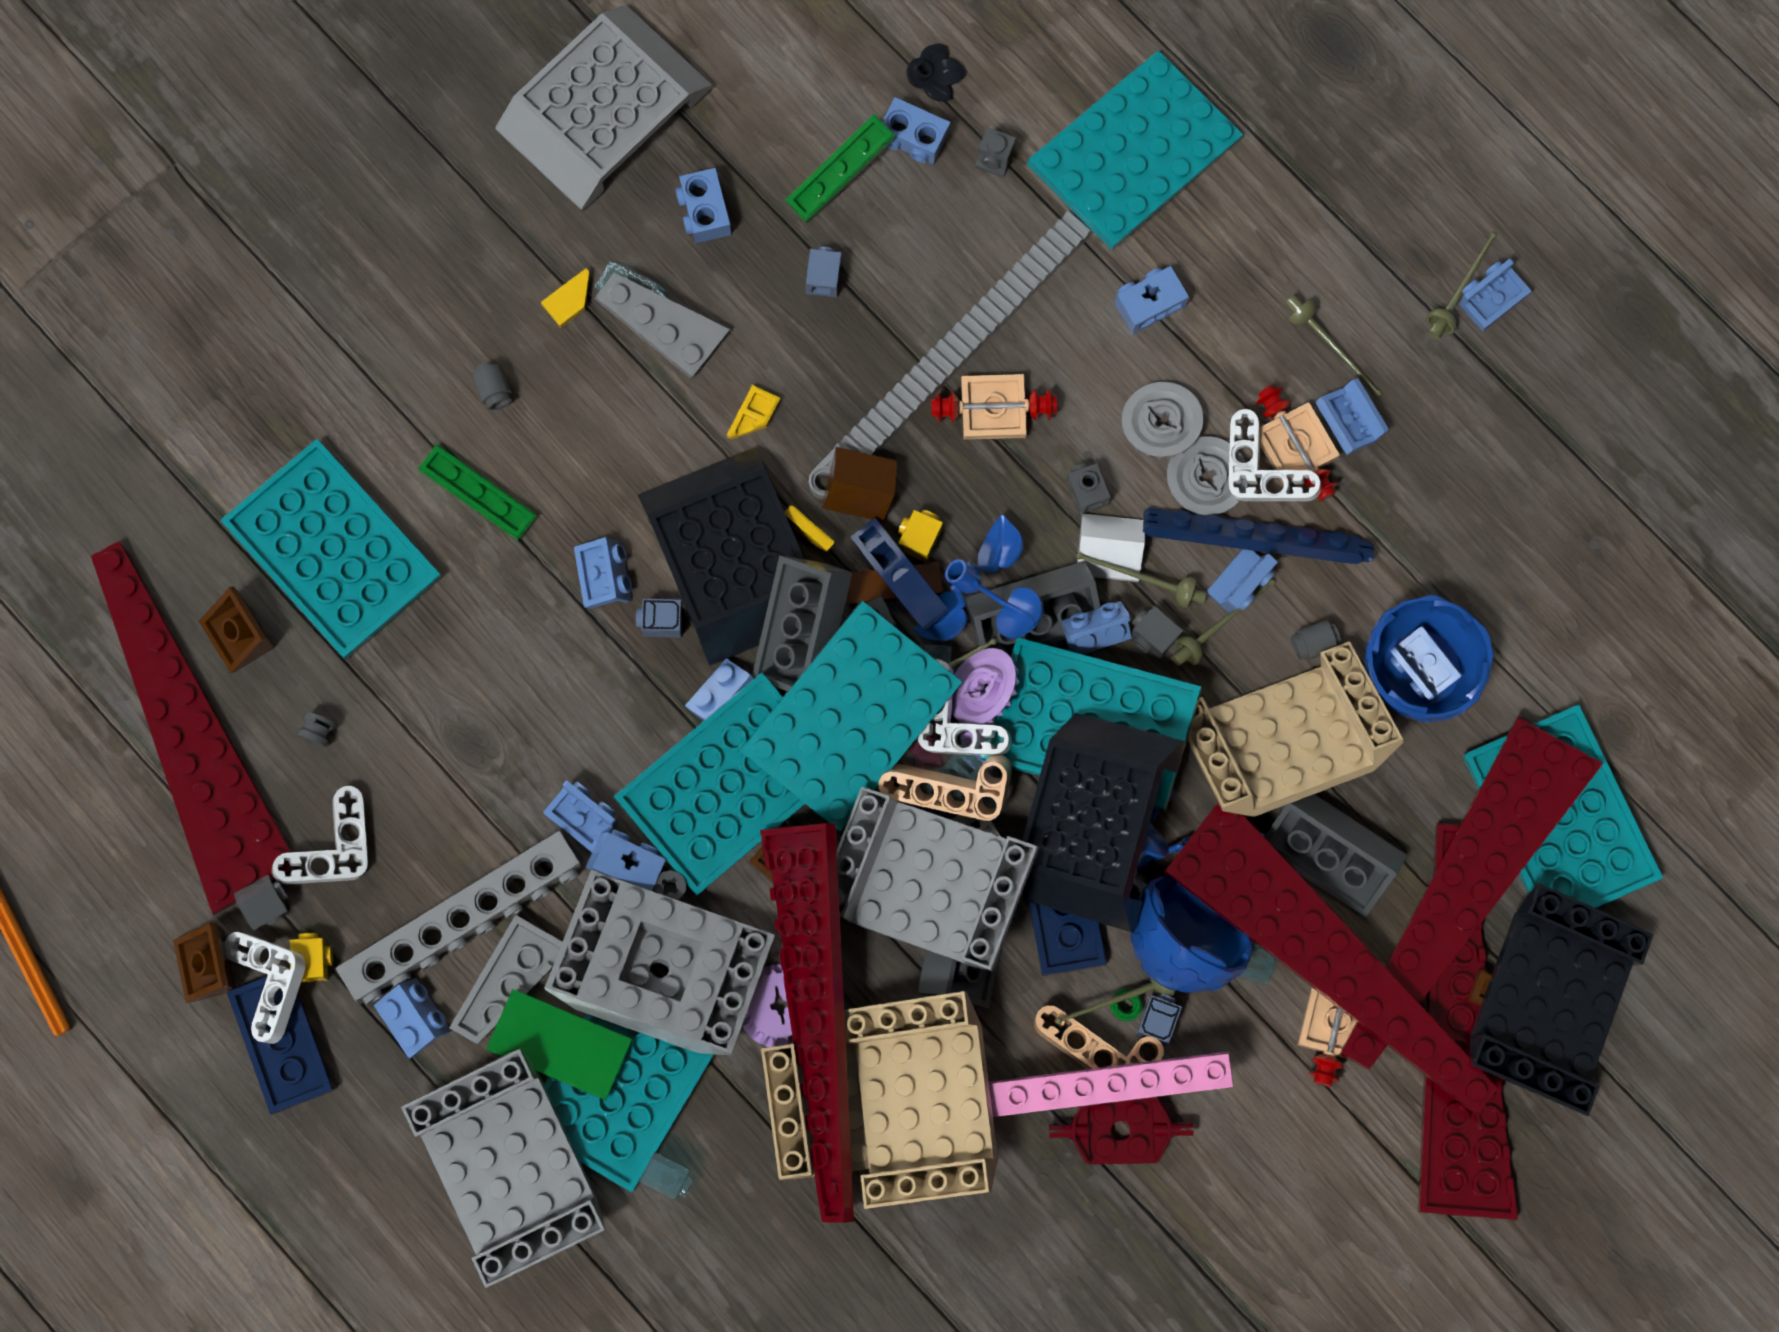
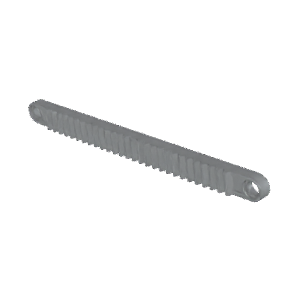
(961, 342)

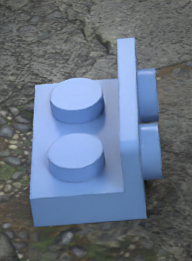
(603, 572)
(1097, 628)

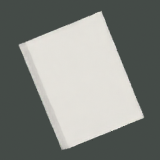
(1113, 542)

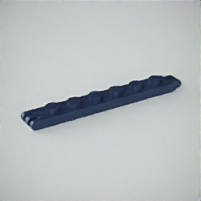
(1257, 536)

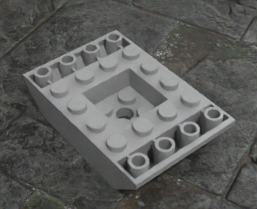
(627, 930)

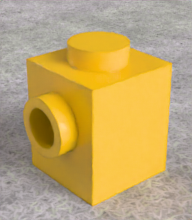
(919, 534)
(316, 955)

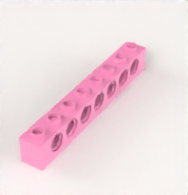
(1111, 1084)

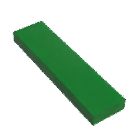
(840, 168)
(477, 493)

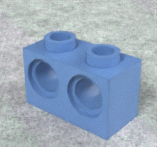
(918, 124)
(709, 204)

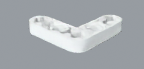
(1251, 470)
(950, 731)
(343, 850)
(277, 978)

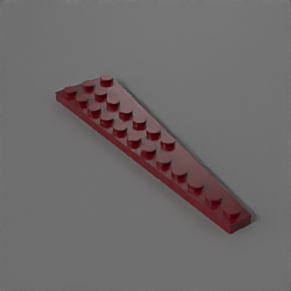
(212, 791)
(1508, 820)
(1270, 903)
(811, 959)
(1462, 1153)

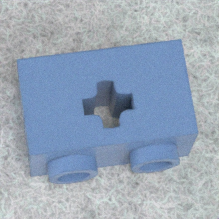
(1142, 312)
(608, 854)

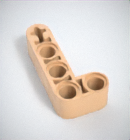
(943, 784)
(1092, 1042)

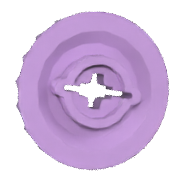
(984, 667)
(762, 1022)

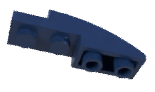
(899, 574)

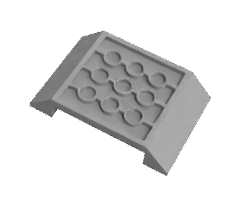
(599, 103)
(929, 879)
(506, 1166)

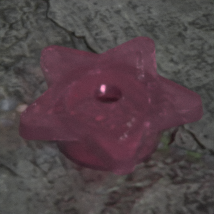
(922, 758)

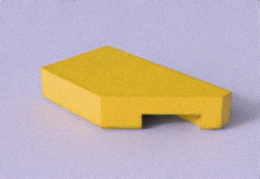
(568, 300)
(754, 413)
(808, 529)

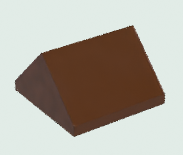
(860, 484)
(235, 631)
(204, 963)

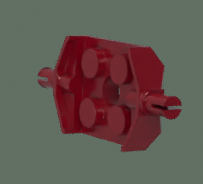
(1148, 1132)

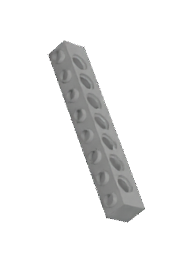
(356, 970)

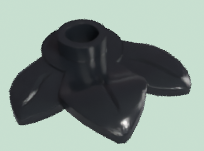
(939, 71)

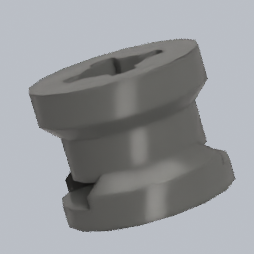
(314, 732)
(676, 889)

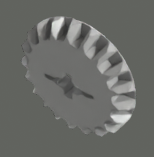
(1162, 400)
(1185, 471)

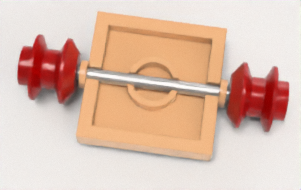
(993, 406)
(1296, 440)
(1324, 1030)

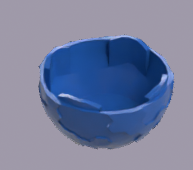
(1456, 633)
(1186, 941)

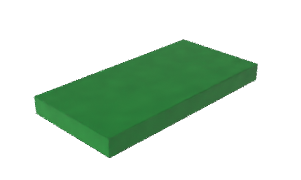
(560, 1044)

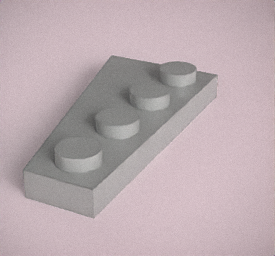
(666, 326)
(516, 964)

